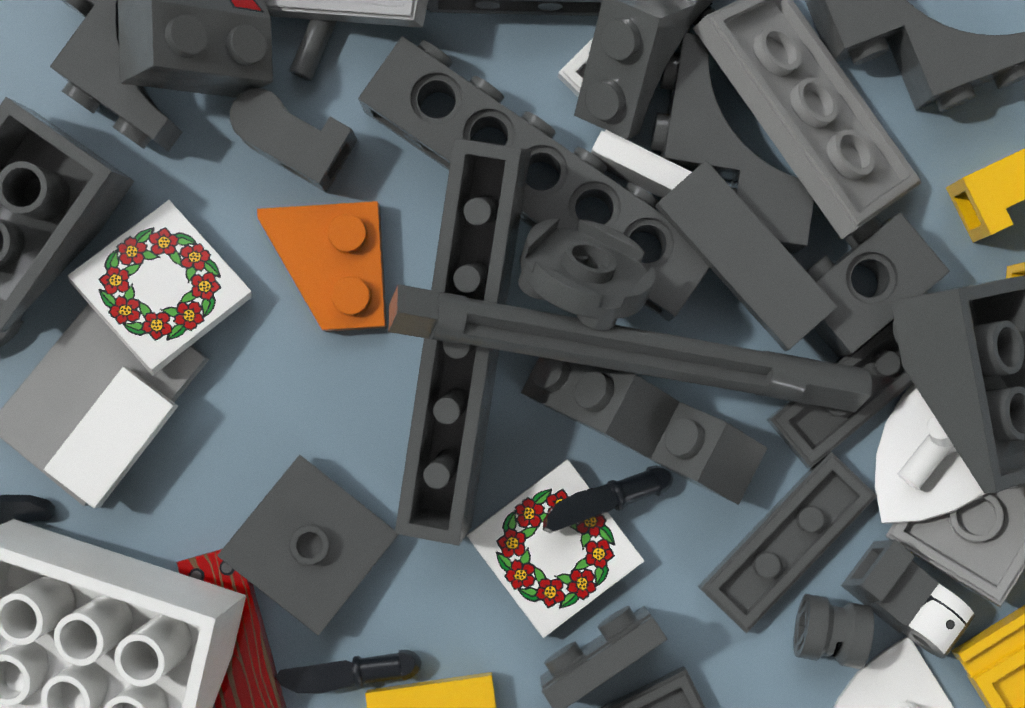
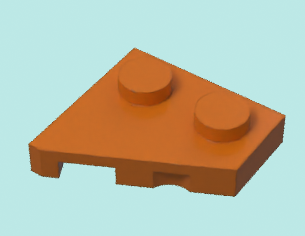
(333, 260)

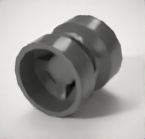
(833, 631)

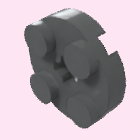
(585, 271)

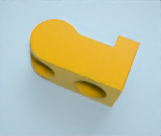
(986, 194)

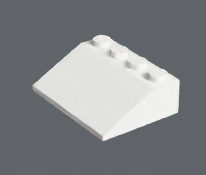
(106, 627)

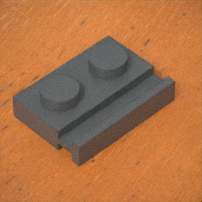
(579, 671)

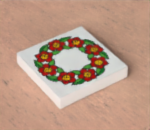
(160, 287)
(559, 570)

